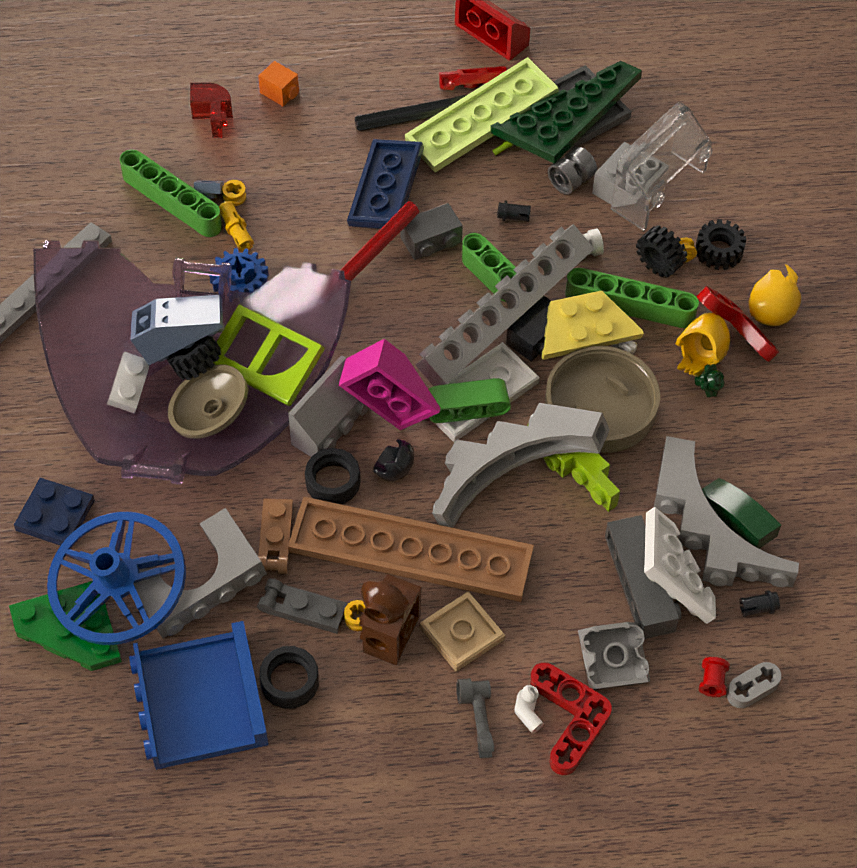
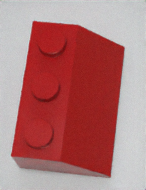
(492, 27)

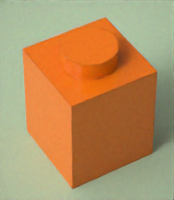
(278, 83)

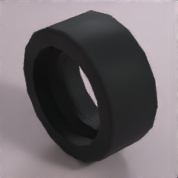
(327, 458)
(284, 655)

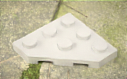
(675, 568)

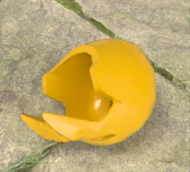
(775, 298)
(703, 343)

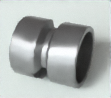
(572, 170)

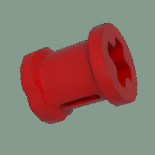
(714, 677)

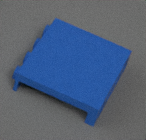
(198, 699)

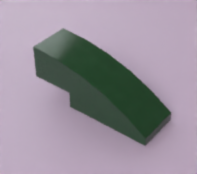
(741, 513)

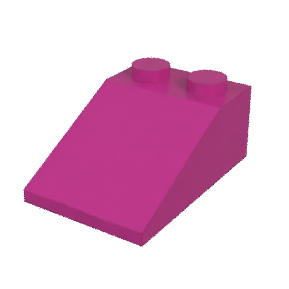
(388, 385)

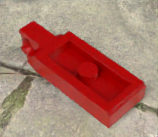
(468, 77)

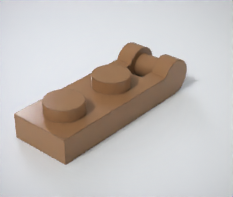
(276, 534)

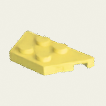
(584, 323)

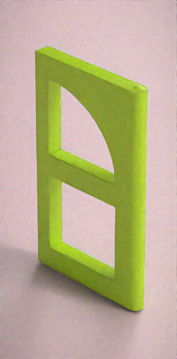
(280, 386)

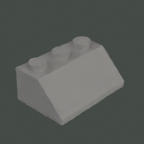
(324, 413)

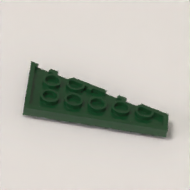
(567, 115)

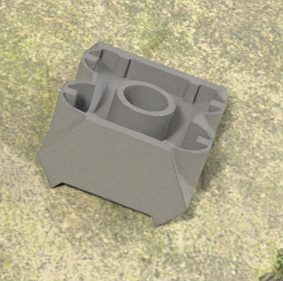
(614, 655)

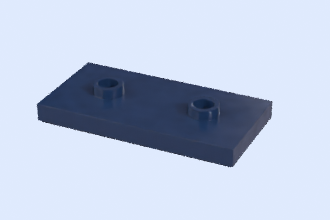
(385, 182)

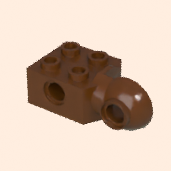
(389, 617)

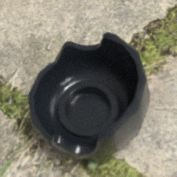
(395, 461)

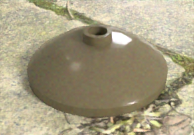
(208, 402)

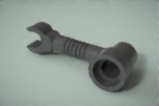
(476, 693)

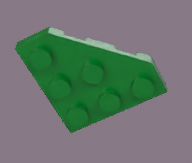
(37, 622)

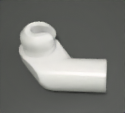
(525, 708)

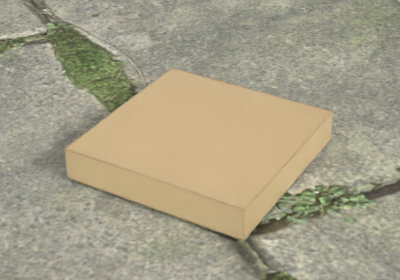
(462, 631)

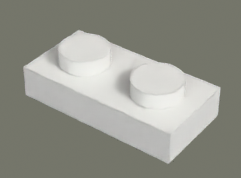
(128, 382)

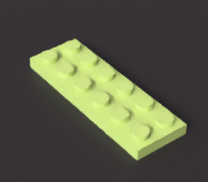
(470, 119)

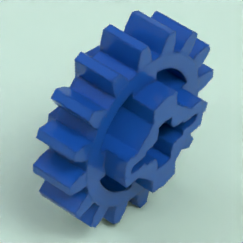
(252, 271)

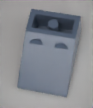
(174, 324)

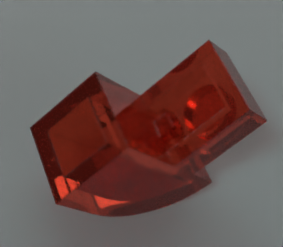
(212, 103)

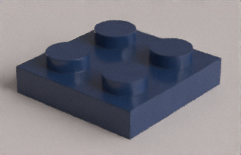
(53, 511)

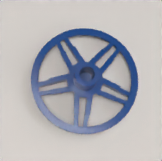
(115, 577)

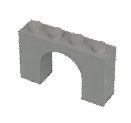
(236, 569)

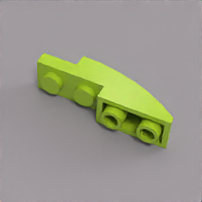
(590, 471)

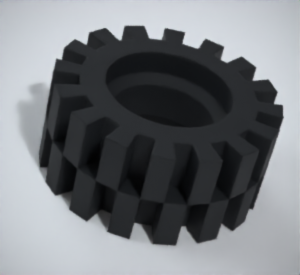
(661, 251)
(720, 256)
(196, 358)

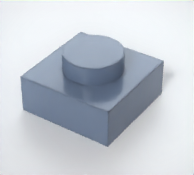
(209, 188)

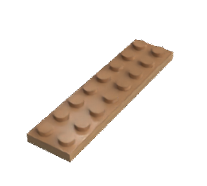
(411, 549)

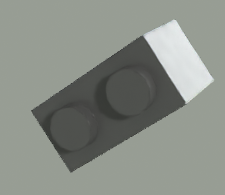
(432, 232)

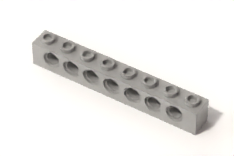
(573, 248)

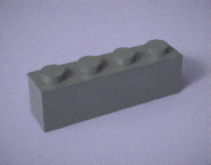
(647, 600)

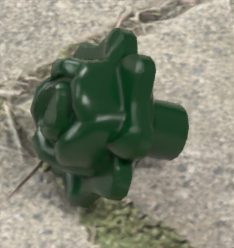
(710, 380)

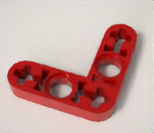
(731, 312)
(579, 708)

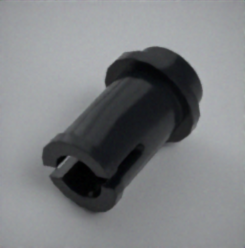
(513, 211)
(760, 604)

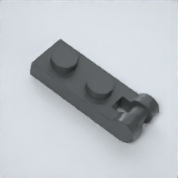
(302, 606)

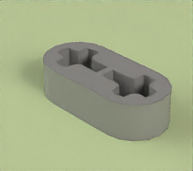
(757, 690)

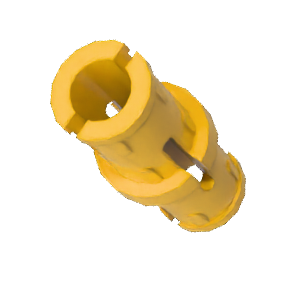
(236, 226)

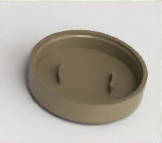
(608, 383)

